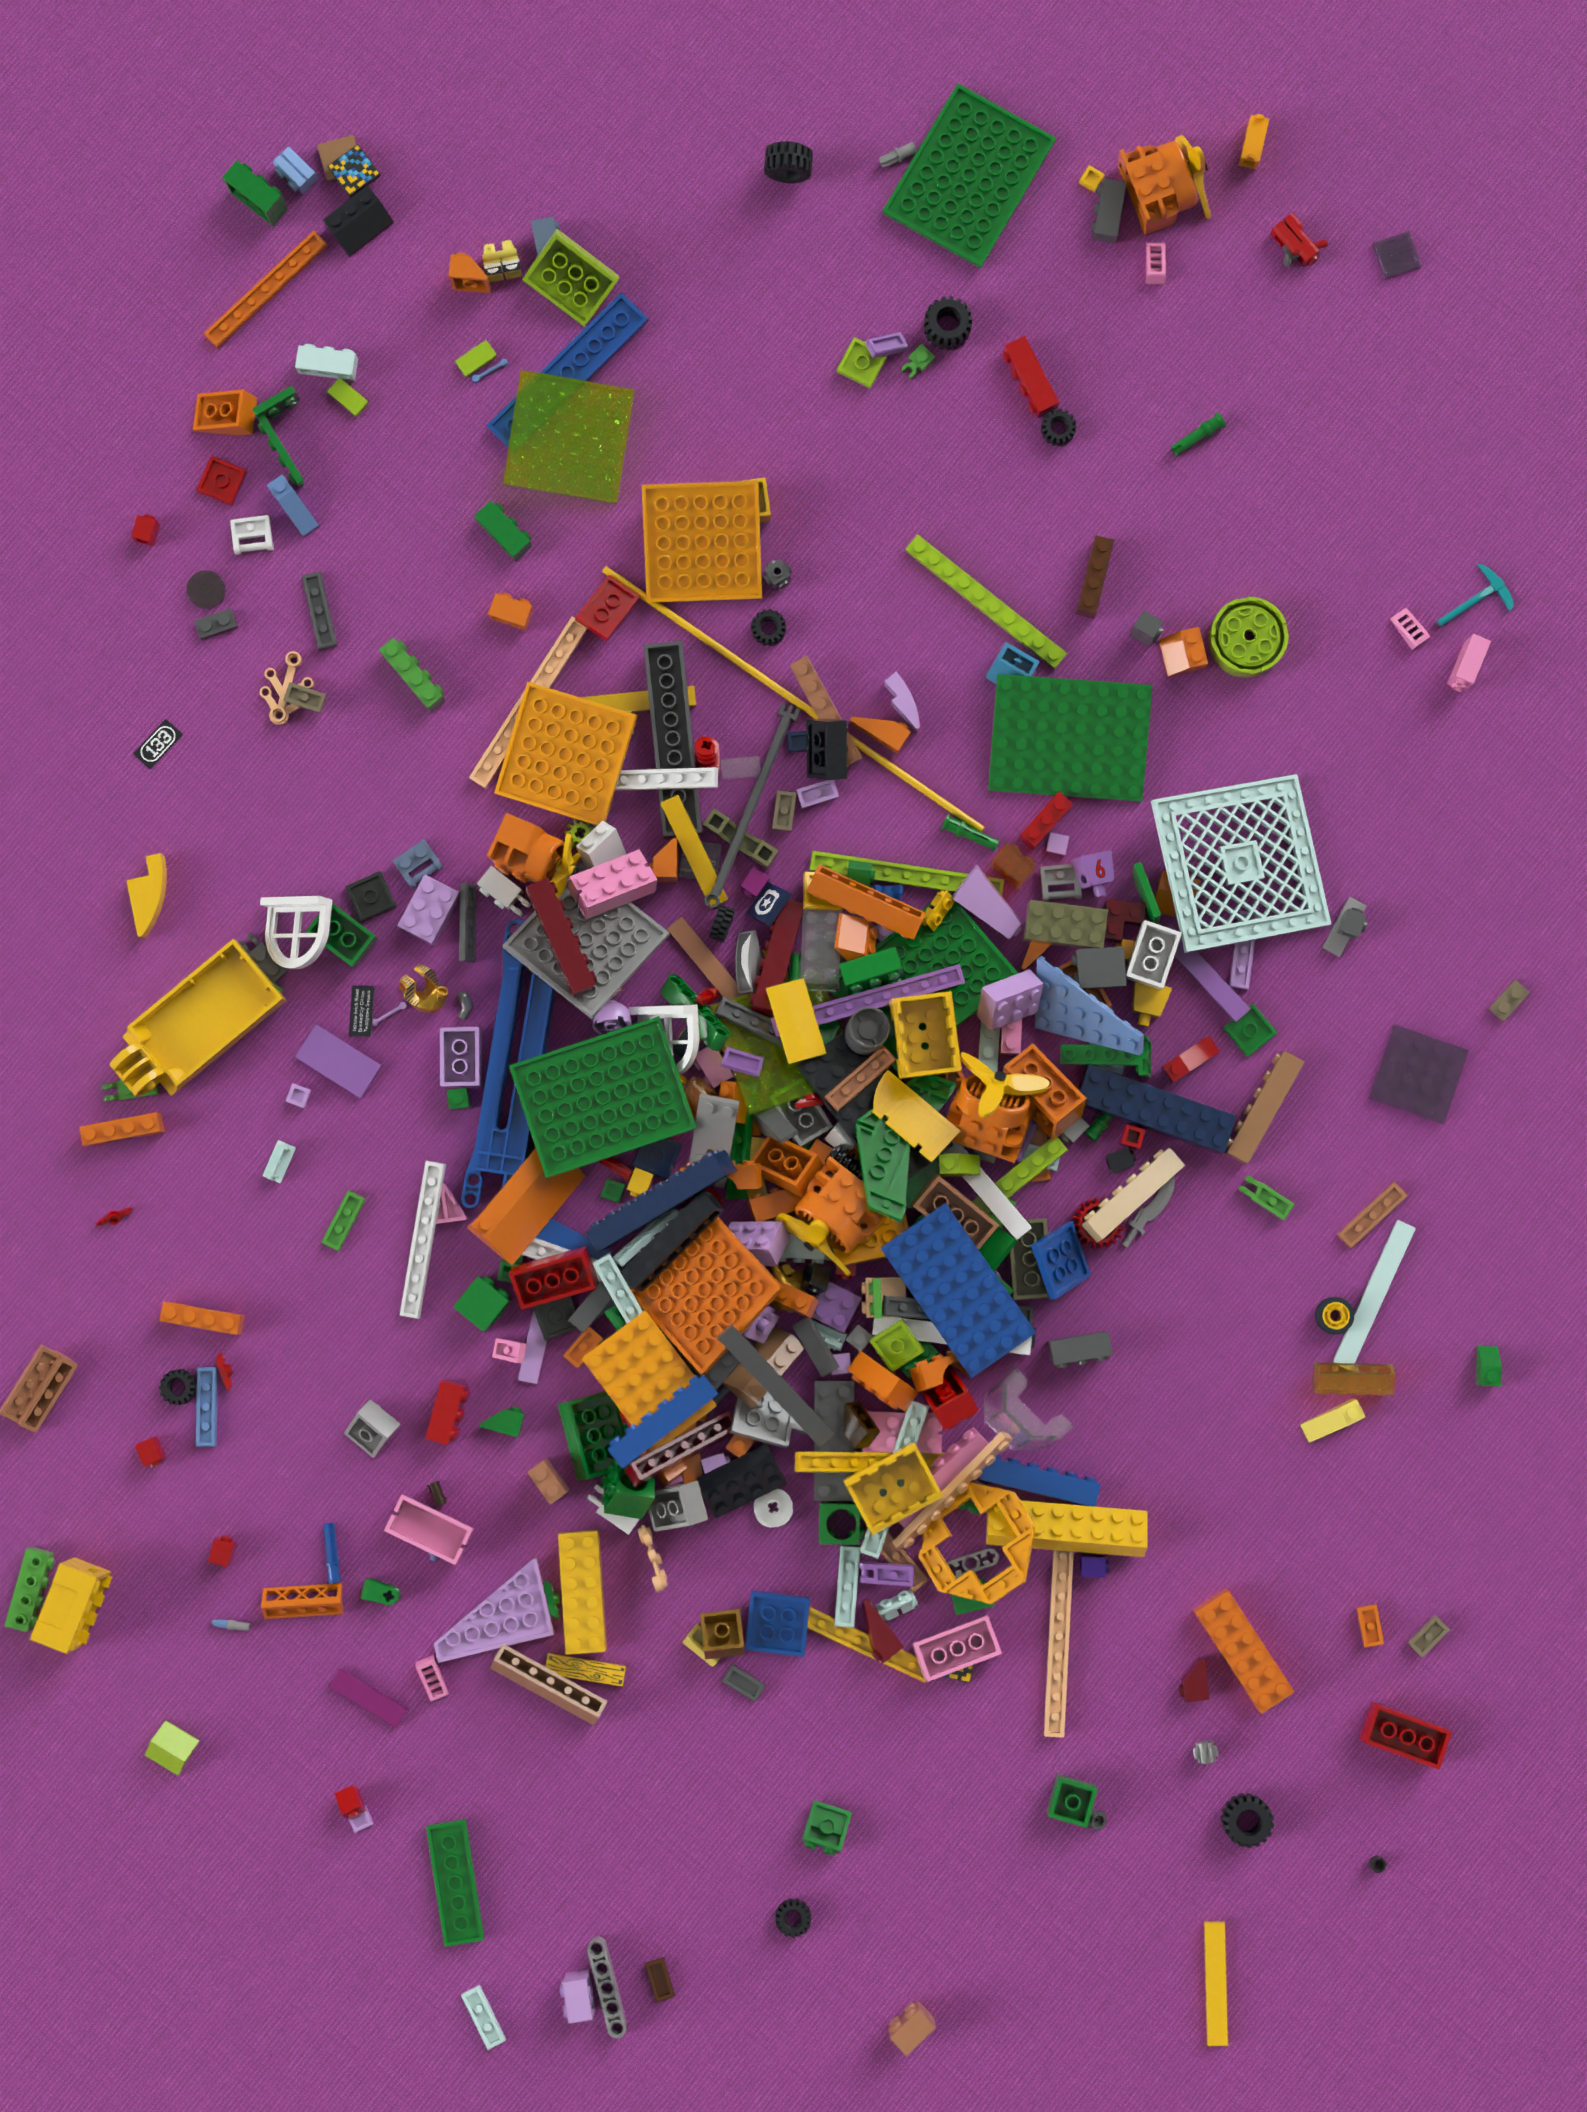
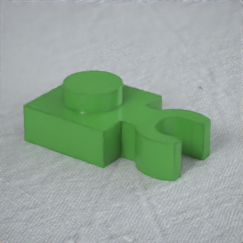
(919, 359)

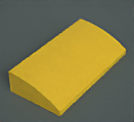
(796, 1021)

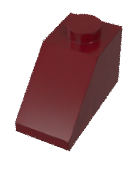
(1195, 1682)

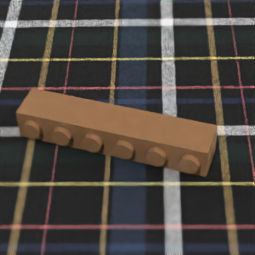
(1264, 1107)
(548, 1684)

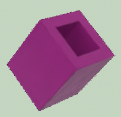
(754, 883)

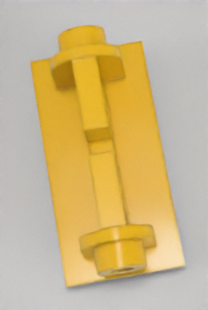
(942, 904)

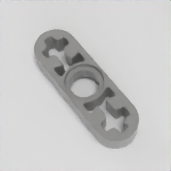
(982, 1552)

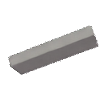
(1336, 942)

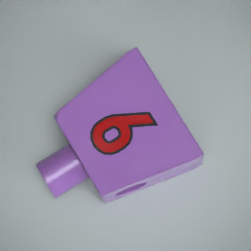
(1094, 871)

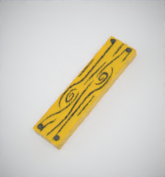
(586, 1669)

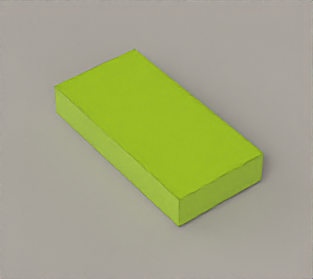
(476, 358)
(348, 397)

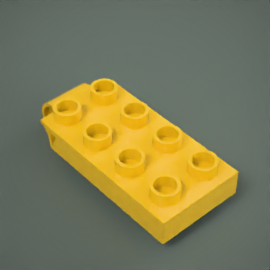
(196, 1022)

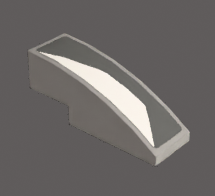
(747, 961)

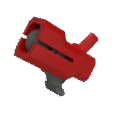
(1295, 242)

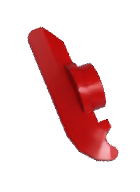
(809, 1101)
(114, 1217)
(225, 1371)

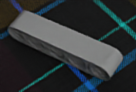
(611, 1996)

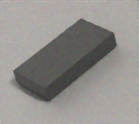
(743, 1682)

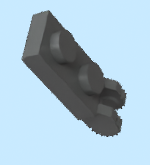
(264, 960)

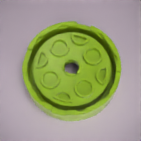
(1243, 656)

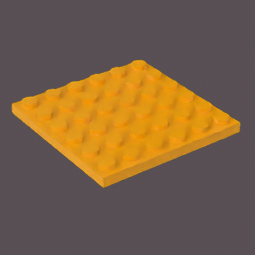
(702, 541)
(565, 754)

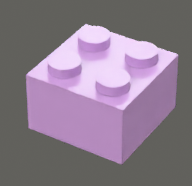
(578, 1996)

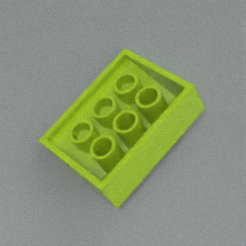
(570, 277)

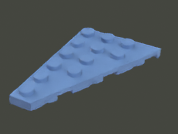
(1079, 1015)

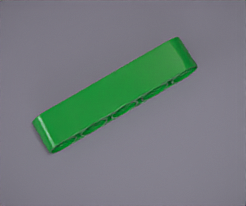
(711, 1029)

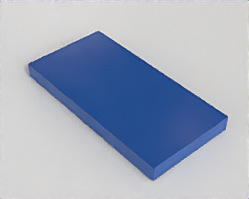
(567, 1238)

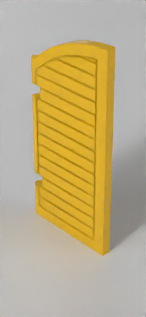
(912, 1117)

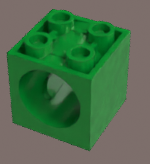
(483, 1303)
(622, 1497)
(826, 1535)

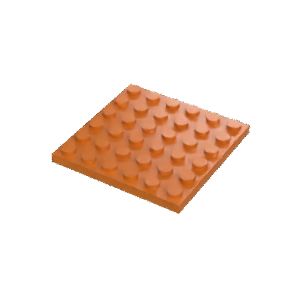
(706, 1292)

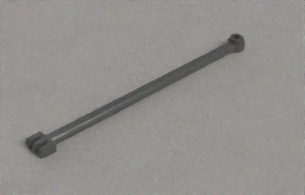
(786, 719)

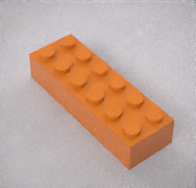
(1243, 1650)

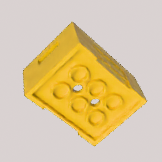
(940, 1034)
(883, 1511)
(71, 1605)

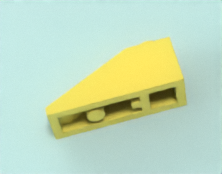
(1333, 1420)

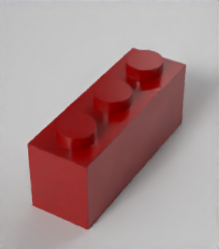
(1046, 820)

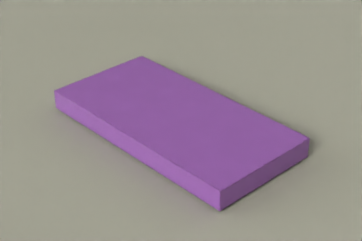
(338, 1061)

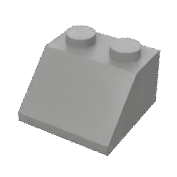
(371, 1428)

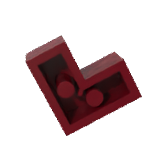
(1119, 914)

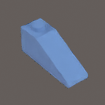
(292, 505)

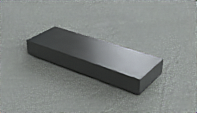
(815, 1346)

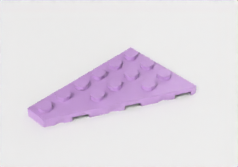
(507, 1617)

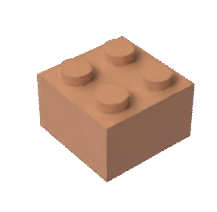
(911, 2027)

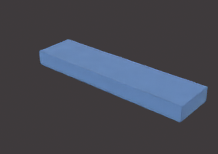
(206, 1406)

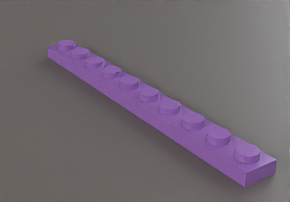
(881, 996)

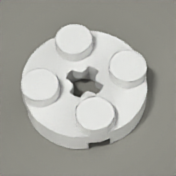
(775, 1518)

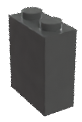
(1100, 968)

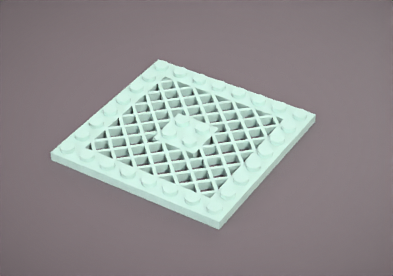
(1240, 863)

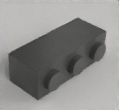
(1108, 210)

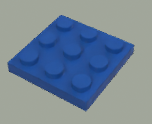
(1061, 1260)
(777, 1623)

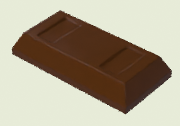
(660, 1979)

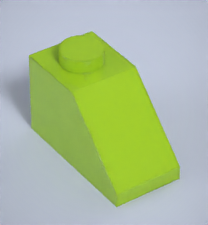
(959, 1165)

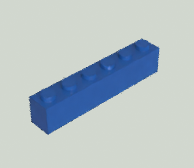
(662, 1421)
(1041, 1481)

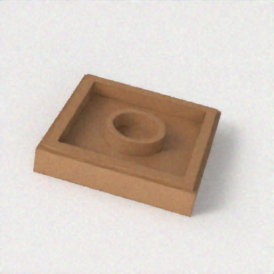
(332, 150)

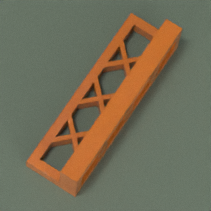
(298, 1607)

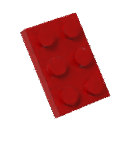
(607, 608)

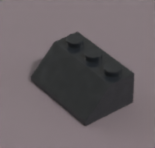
(358, 221)
(827, 749)

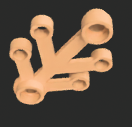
(281, 690)
(660, 1579)

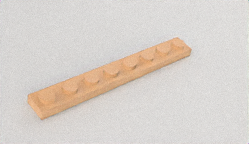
(955, 1487)

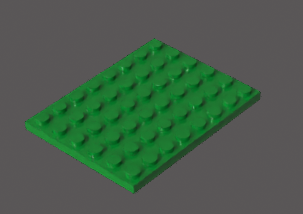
(969, 175)
(1070, 737)
(952, 943)
(602, 1097)

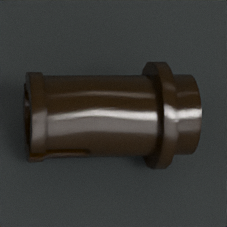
(437, 1494)

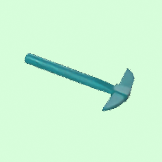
(1497, 585)

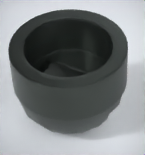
(1380, 1864)

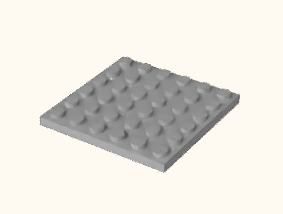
(613, 941)

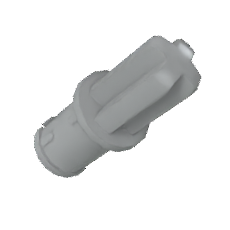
(897, 155)

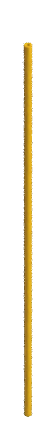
(794, 700)

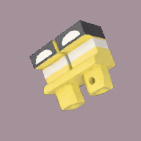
(493, 260)

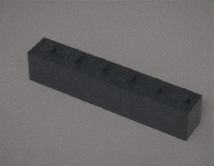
(672, 1240)

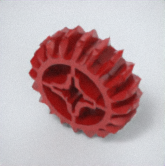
(1088, 1238)

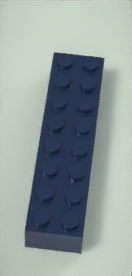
(1156, 1109)
(660, 1199)

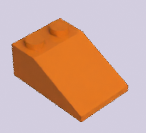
(225, 413)

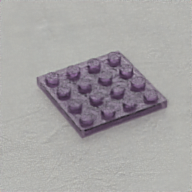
(1418, 1074)

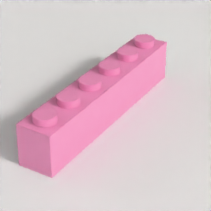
(952, 1463)

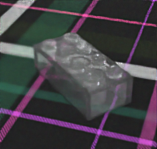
(818, 956)

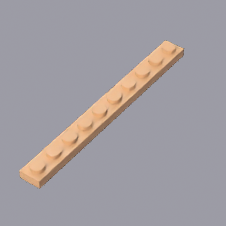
(545, 676)
(1058, 1643)

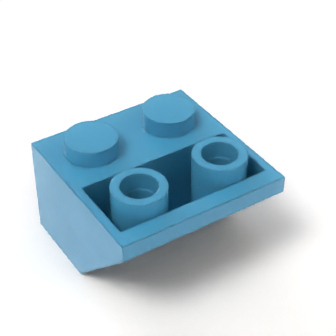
(1011, 662)

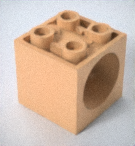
(889, 1287)

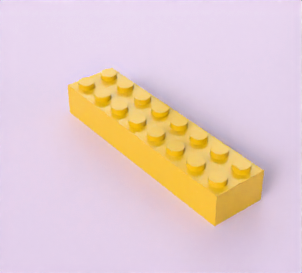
(1076, 1528)

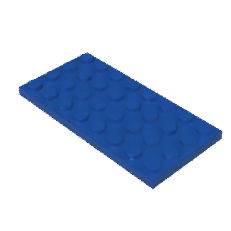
(958, 1290)

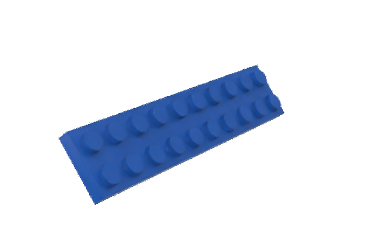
(585, 353)

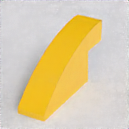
(148, 894)

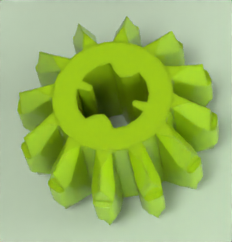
(576, 828)

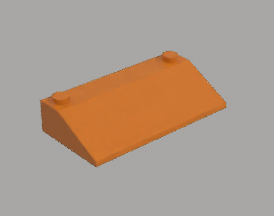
(523, 1208)

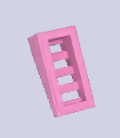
(1155, 275)
(1414, 624)
(420, 1665)

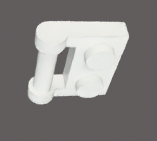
(251, 528)

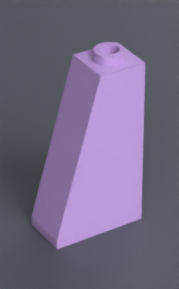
(987, 903)

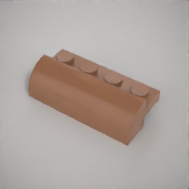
(38, 1388)

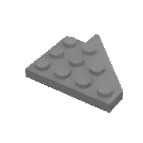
(764, 1422)

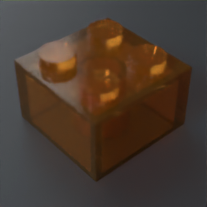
(1013, 865)

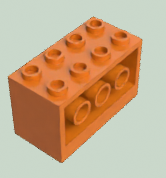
(1058, 1105)

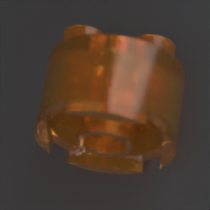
(694, 1088)

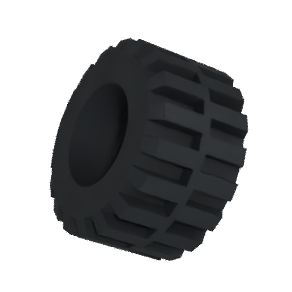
(788, 162)
(951, 308)
(1259, 1832)

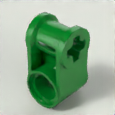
(376, 1592)

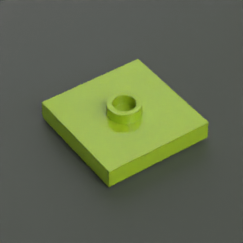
(860, 365)
(896, 1345)

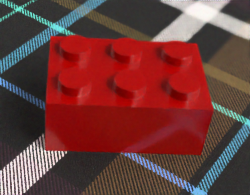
(447, 1412)

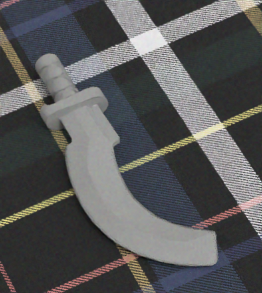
(1150, 1212)

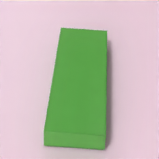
(343, 1220)

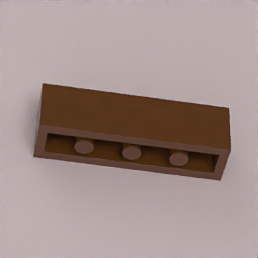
(1094, 577)

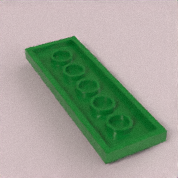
(455, 1882)

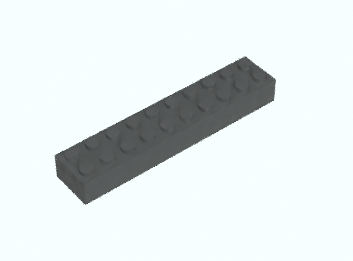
(671, 724)

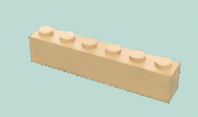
(1132, 1195)

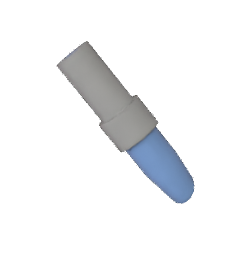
(231, 1624)

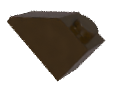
(859, 1425)

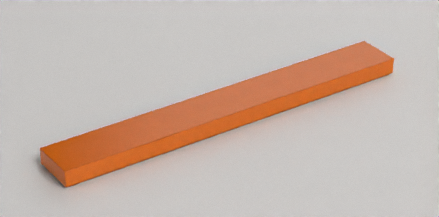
(265, 289)

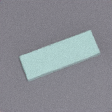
(483, 2017)

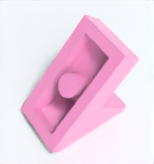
(509, 1350)

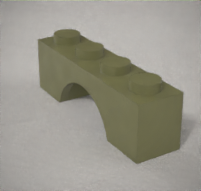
(751, 846)

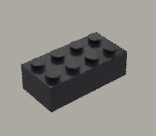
(741, 1481)

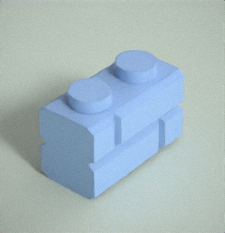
(295, 171)

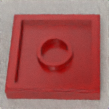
(221, 480)

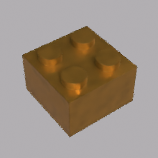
(722, 1634)

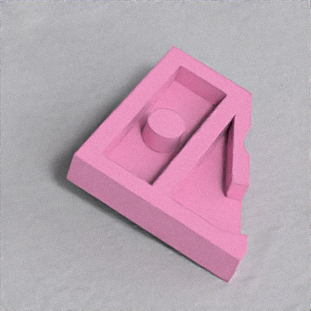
(449, 1208)

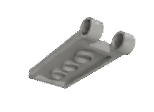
(715, 1127)

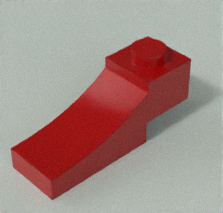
(1190, 1059)

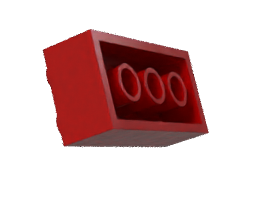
(553, 1277)
(950, 1400)
(1405, 1735)

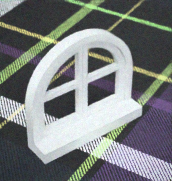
(296, 905)
(675, 1011)

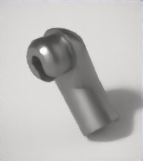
(466, 1003)

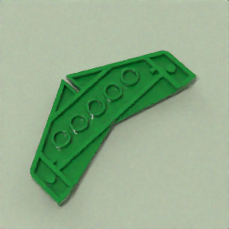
(886, 1154)

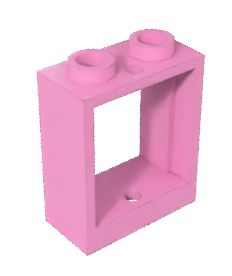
(1468, 663)

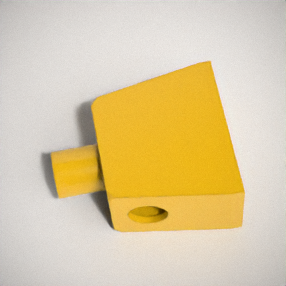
(1148, 1002)

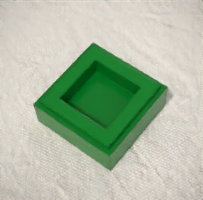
(613, 1190)

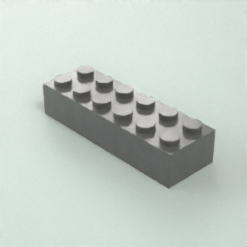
(829, 1406)

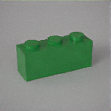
(503, 530)

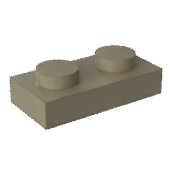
(305, 697)
(784, 811)
(1508, 1000)
(1428, 1636)

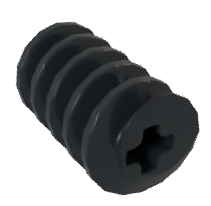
(846, 1161)

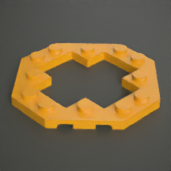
(1017, 1550)

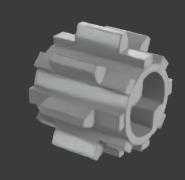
(1205, 1752)

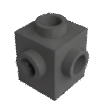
(777, 581)

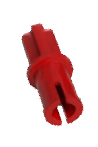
(707, 996)

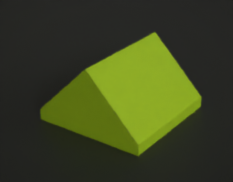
(171, 1747)

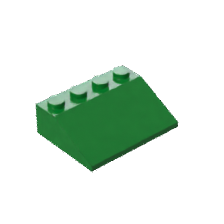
(588, 1429)

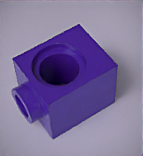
(1093, 1566)

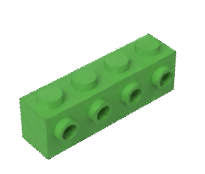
(412, 675)
(29, 1589)

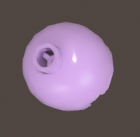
(612, 1017)

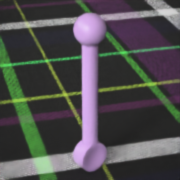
(402, 1005)

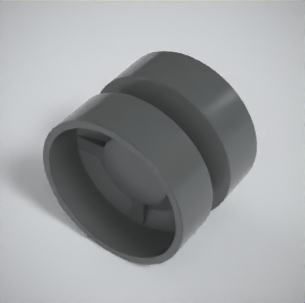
(867, 1030)

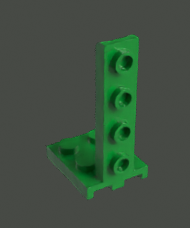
(271, 409)
(1108, 1056)

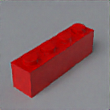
(1030, 377)

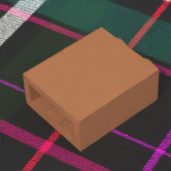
(548, 1481)

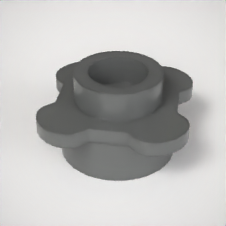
(1100, 1822)

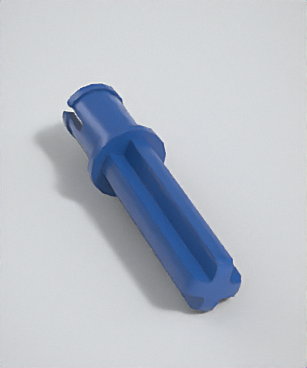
(331, 1553)

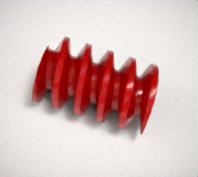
(707, 753)

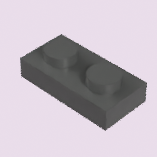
(216, 624)

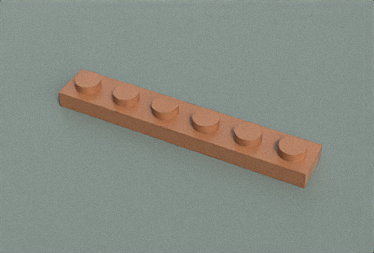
(821, 700)

